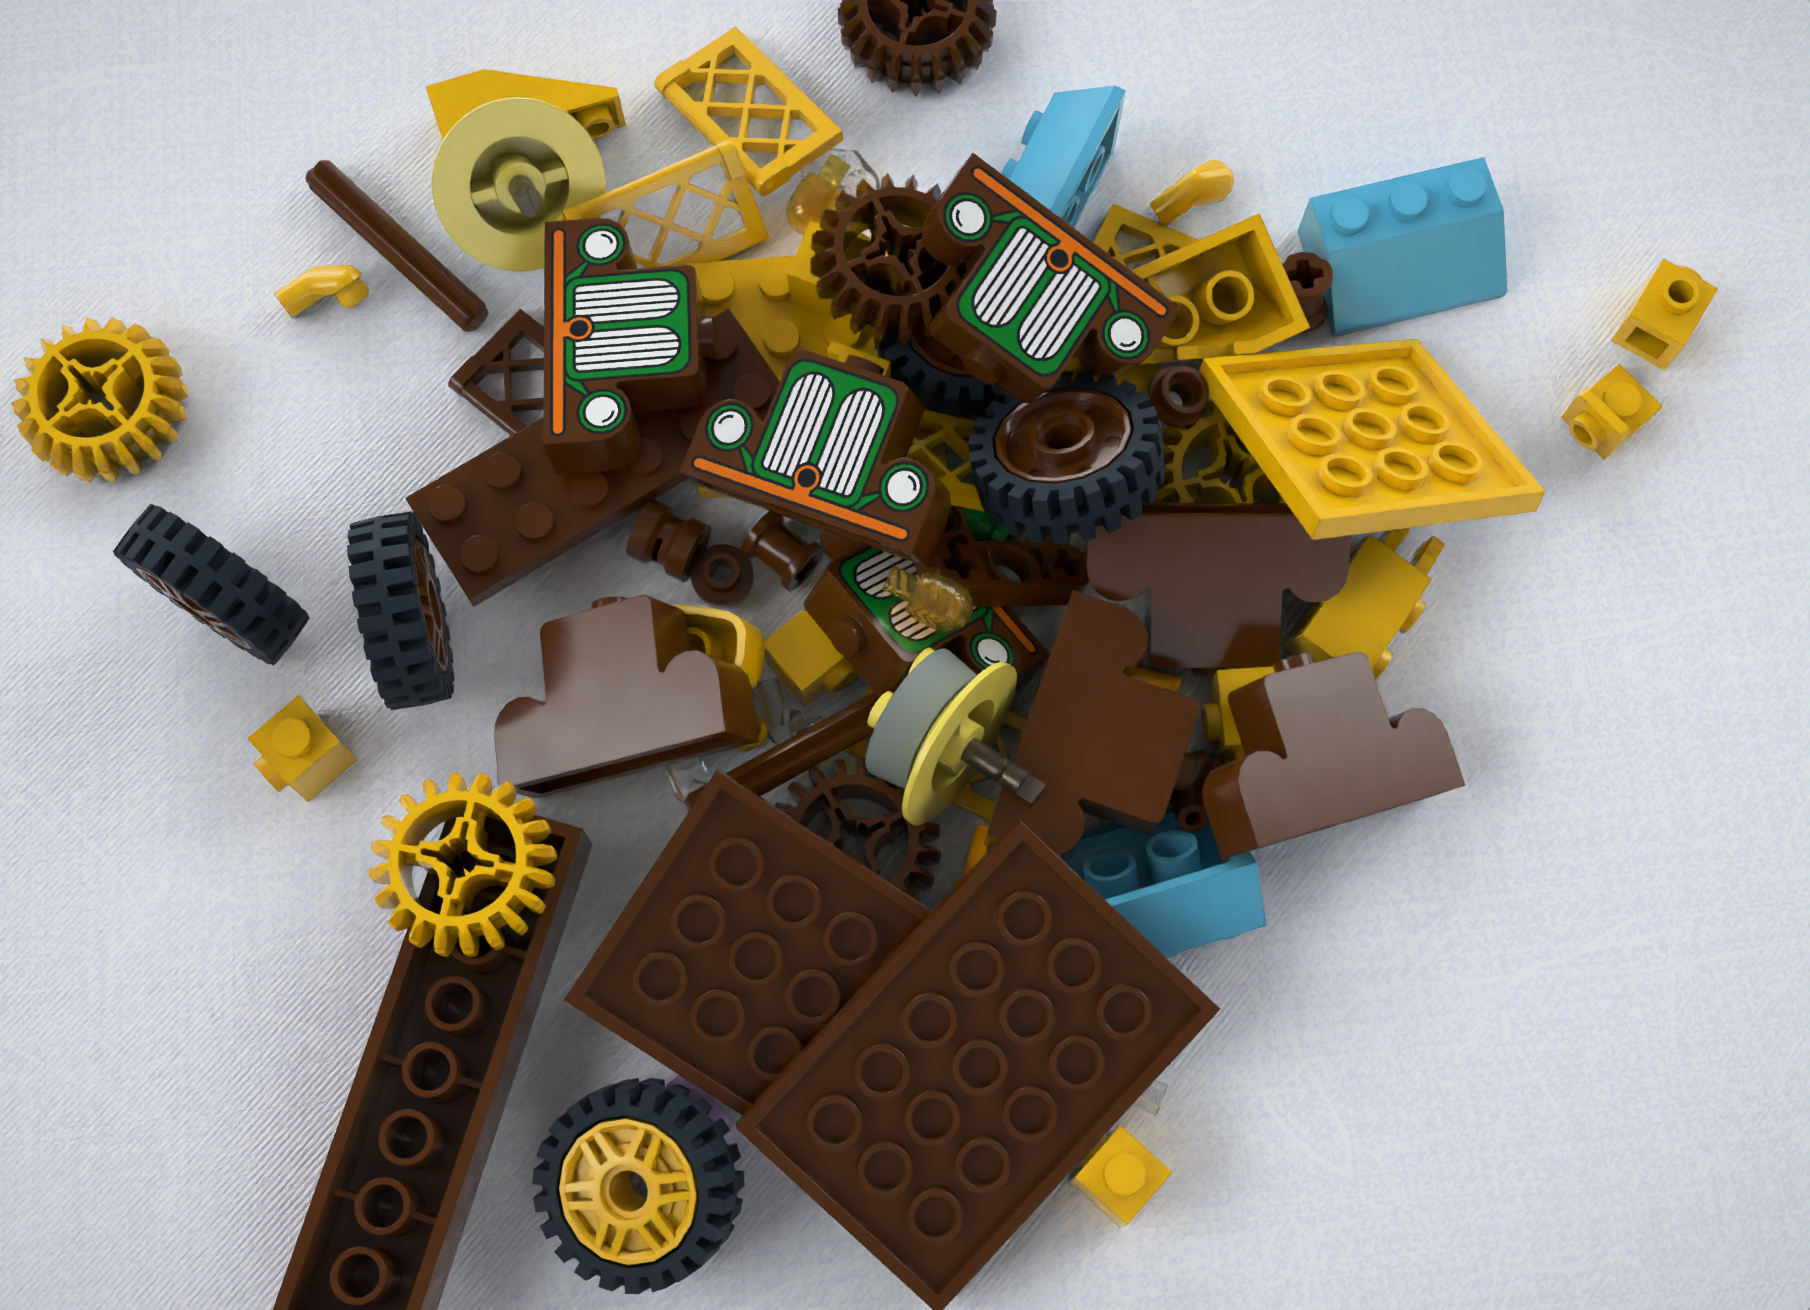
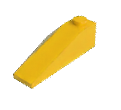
(1229, 296)

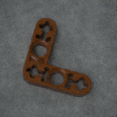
(1045, 569)

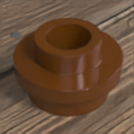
(1188, 385)
(722, 593)

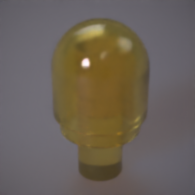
(816, 194)
(932, 598)

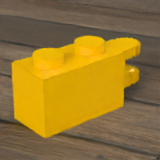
(1372, 605)

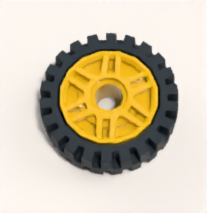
(599, 1213)

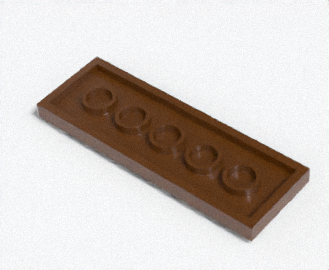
(513, 512)

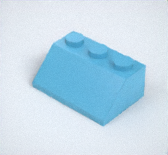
(1068, 149)
(1409, 245)
(1171, 883)

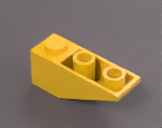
(592, 105)

